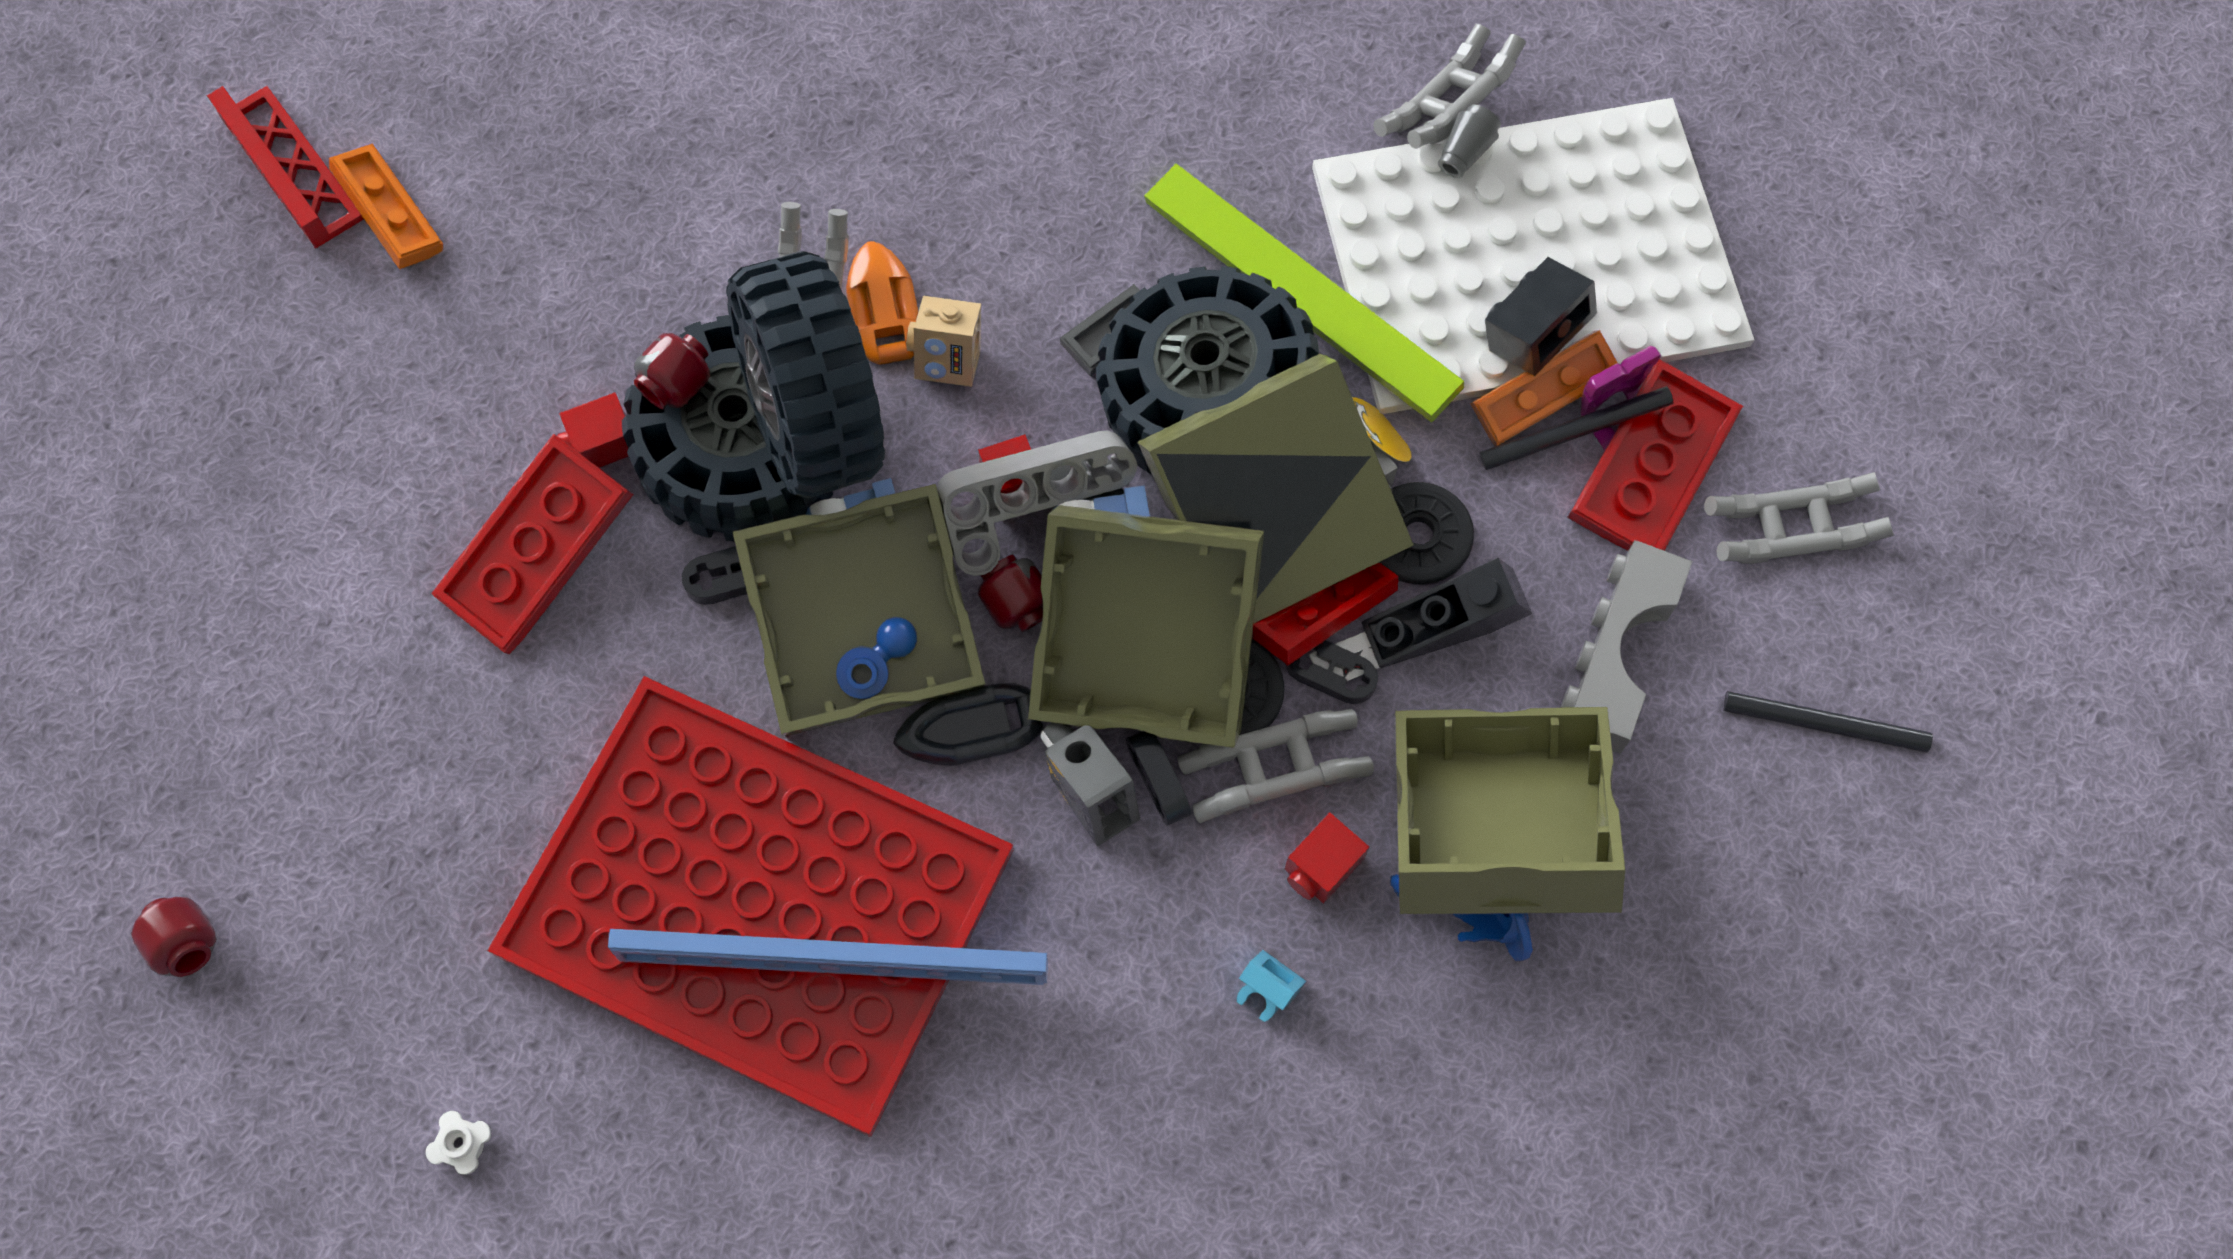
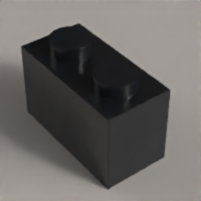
(1540, 315)

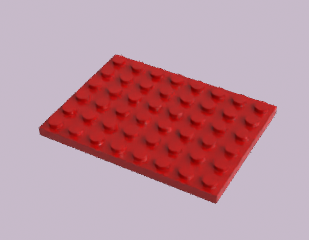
(748, 835)

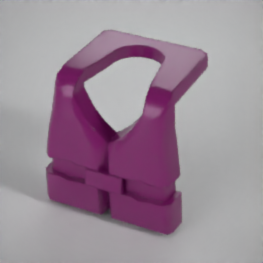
(1617, 378)

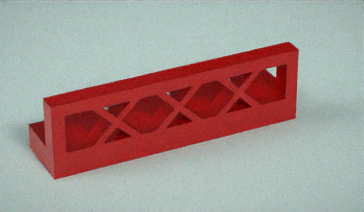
(271, 167)

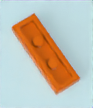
(385, 206)
(1532, 398)

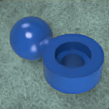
(894, 639)

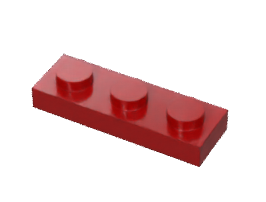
(1316, 618)

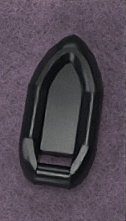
(968, 726)

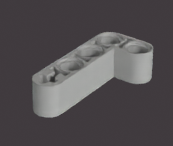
(1035, 493)

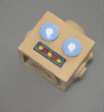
(946, 341)

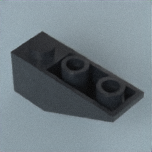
(1448, 614)

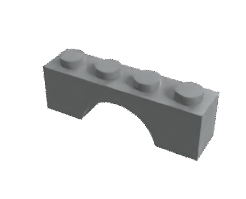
(1644, 591)

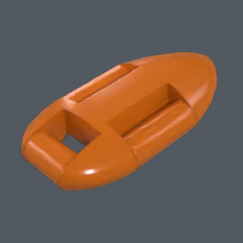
(881, 301)

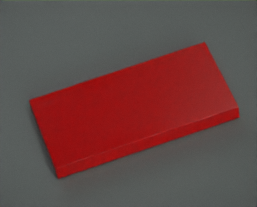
(1656, 463)
(532, 544)

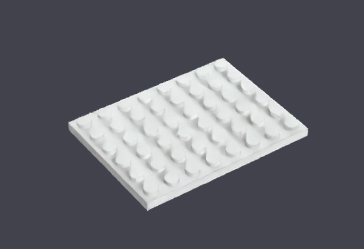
(1589, 189)

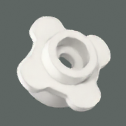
(465, 1157)

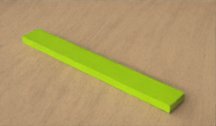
(1333, 312)

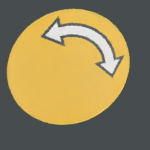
(1382, 432)

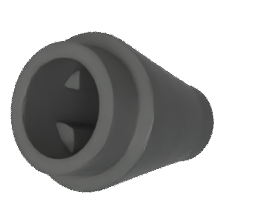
(1469, 139)

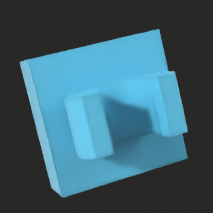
(1271, 980)

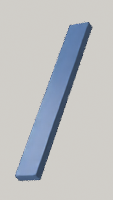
(829, 956)

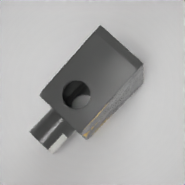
(1088, 777)

